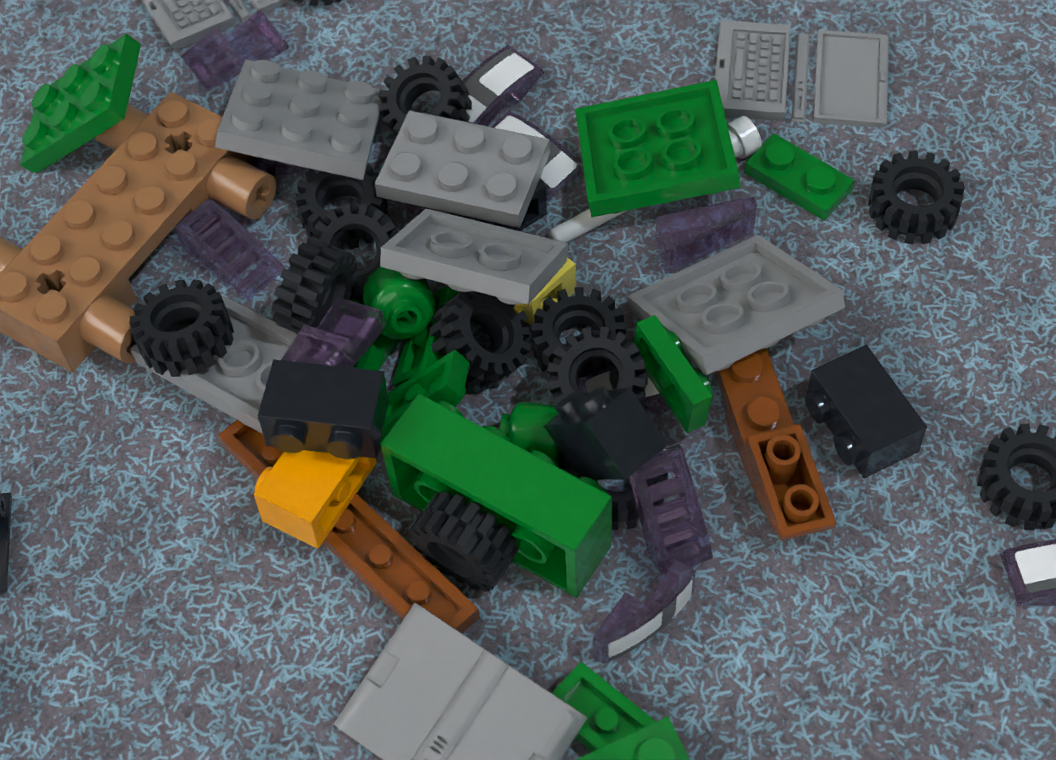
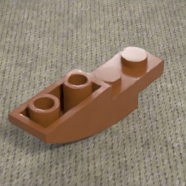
(773, 448)

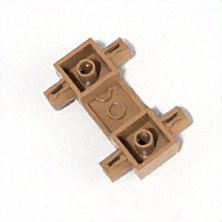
(73, 277)

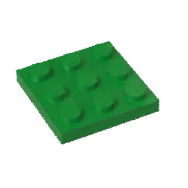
(656, 148)

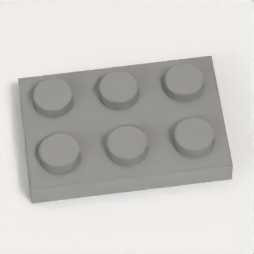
(463, 168)
(474, 256)

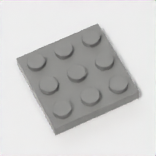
(300, 119)
(737, 302)

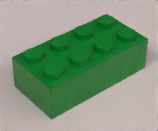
(554, 516)

